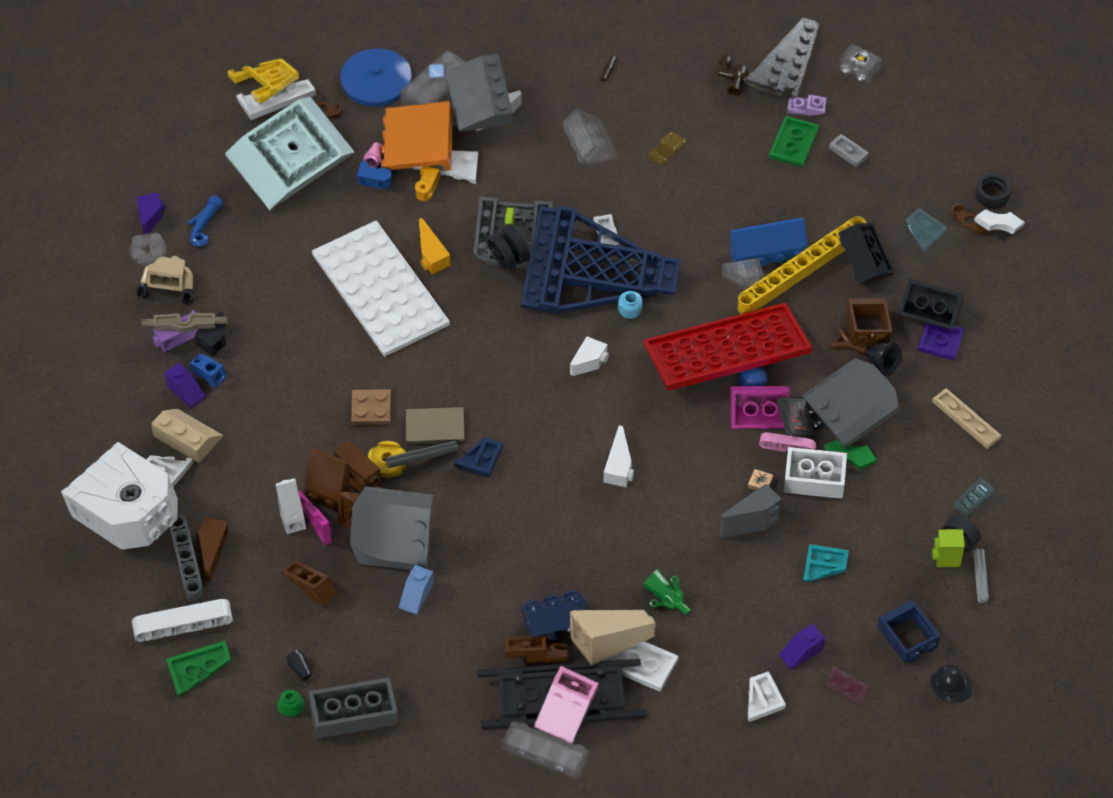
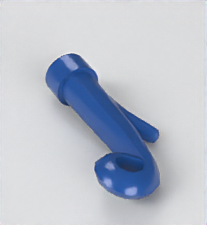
(201, 220)

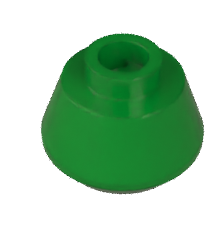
(290, 703)

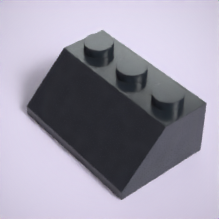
(866, 252)
(931, 304)

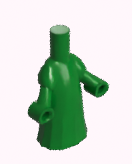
(671, 596)

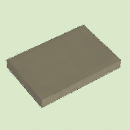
(434, 425)

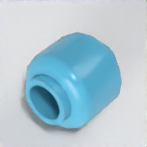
(630, 304)

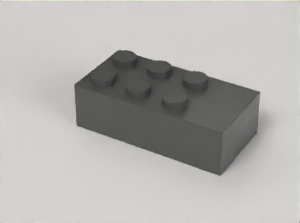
(353, 708)

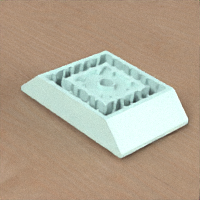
(275, 169)

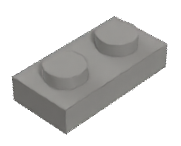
(848, 150)

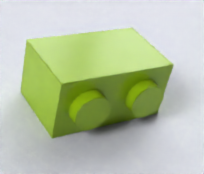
(948, 548)

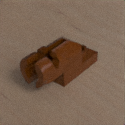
(536, 650)

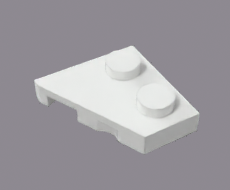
(763, 697)

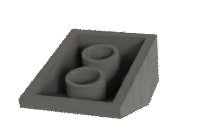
(752, 514)

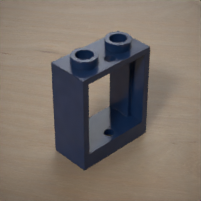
(898, 616)

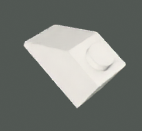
(589, 357)

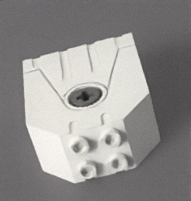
(123, 499)

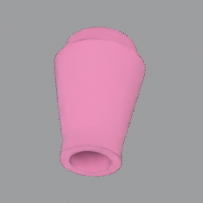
(374, 155)

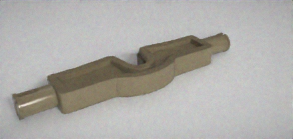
(194, 322)

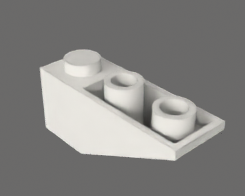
(290, 506)

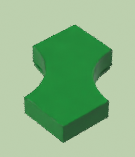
(858, 456)

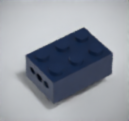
(551, 614)

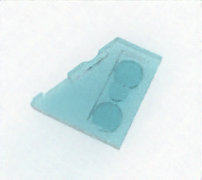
(925, 229)

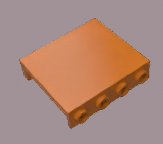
(418, 136)

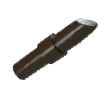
(608, 68)

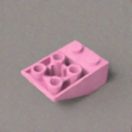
(566, 704)

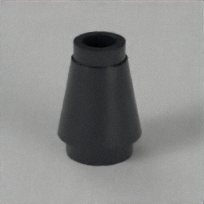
(298, 663)

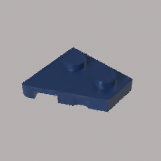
(481, 457)

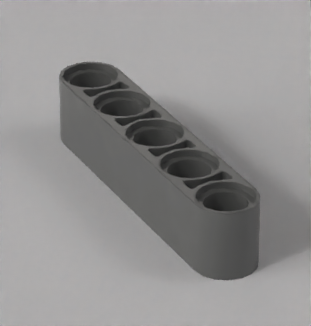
(188, 565)

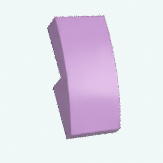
(812, 106)

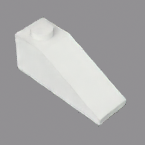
(618, 466)

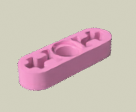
(782, 442)

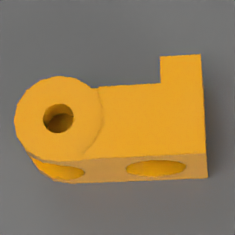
(429, 180)

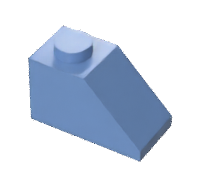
(416, 589)

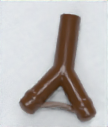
(846, 343)

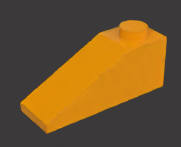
(434, 254)

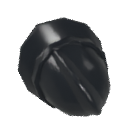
(885, 357)
(951, 684)

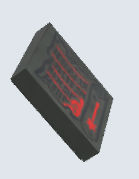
(796, 417)

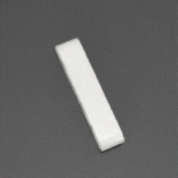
(182, 619)

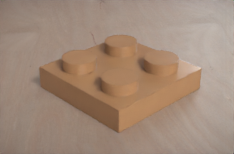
(371, 407)

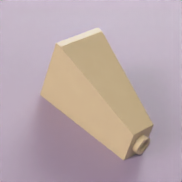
(609, 632)

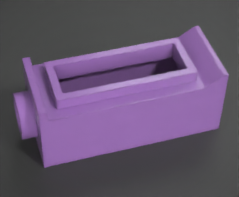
(169, 338)

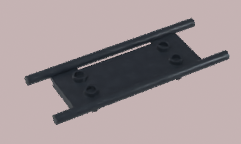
(526, 688)

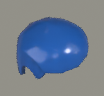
(753, 377)

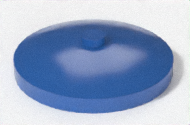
(375, 77)

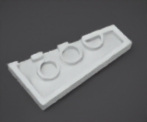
(280, 100)

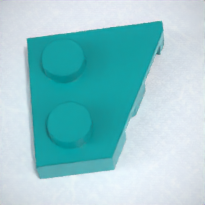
(824, 562)

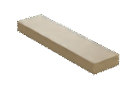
(966, 418)

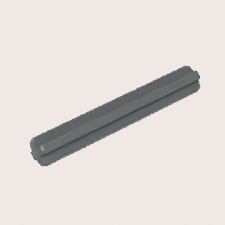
(422, 454)

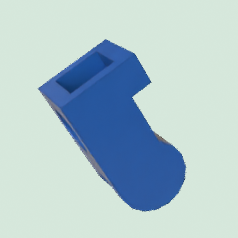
(374, 177)
(208, 369)

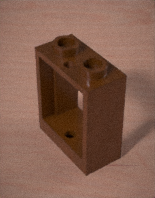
(876, 308)
(361, 469)

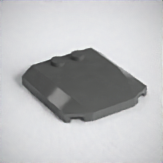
(492, 218)
(853, 401)
(392, 528)

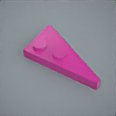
(316, 519)

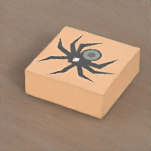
(759, 478)

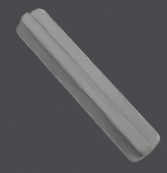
(981, 576)

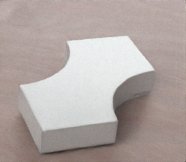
(1006, 222)

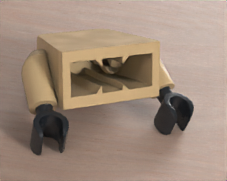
(167, 274)

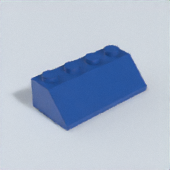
(769, 242)

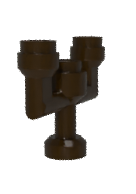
(739, 74)

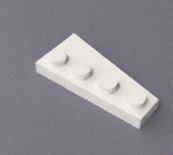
(463, 166)

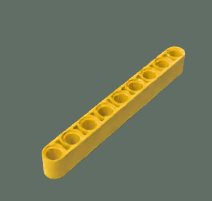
(794, 270)

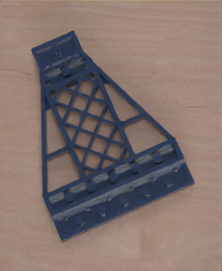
(549, 262)

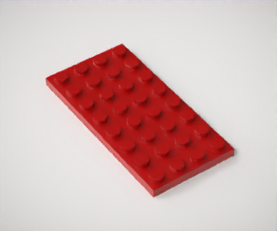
(727, 346)

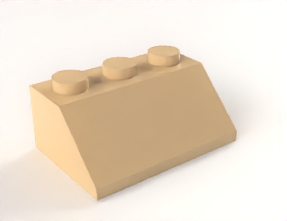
(185, 434)

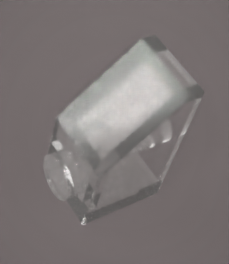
(743, 272)

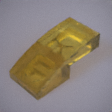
(667, 148)

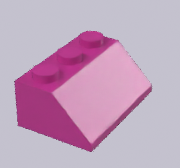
(756, 406)

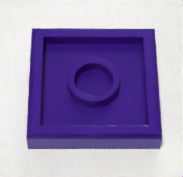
(941, 341)

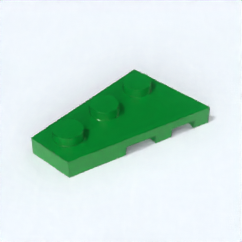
(196, 666)

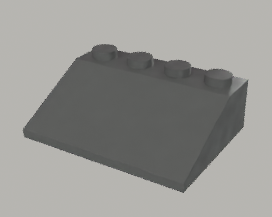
(479, 94)

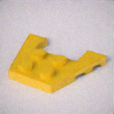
(272, 75)

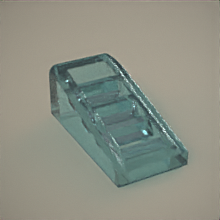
(982, 489)

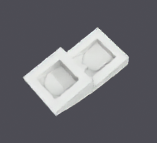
(607, 222)

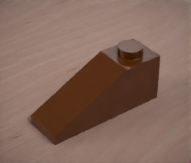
(212, 537)
(311, 582)

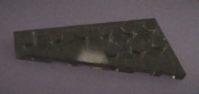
(785, 65)

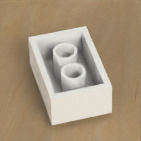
(815, 472)

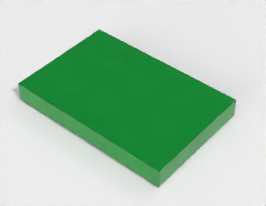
(793, 141)

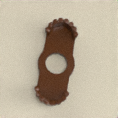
(332, 111)
(960, 214)

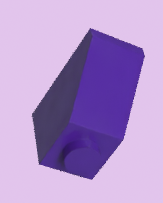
(150, 211)
(184, 385)
(803, 646)

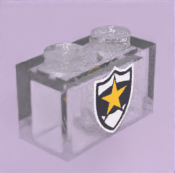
(860, 63)

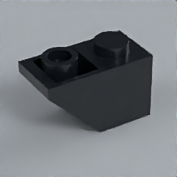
(212, 339)

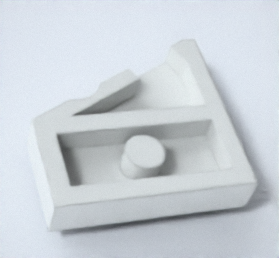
(173, 467)

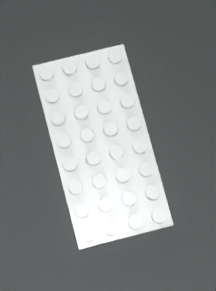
(380, 288)

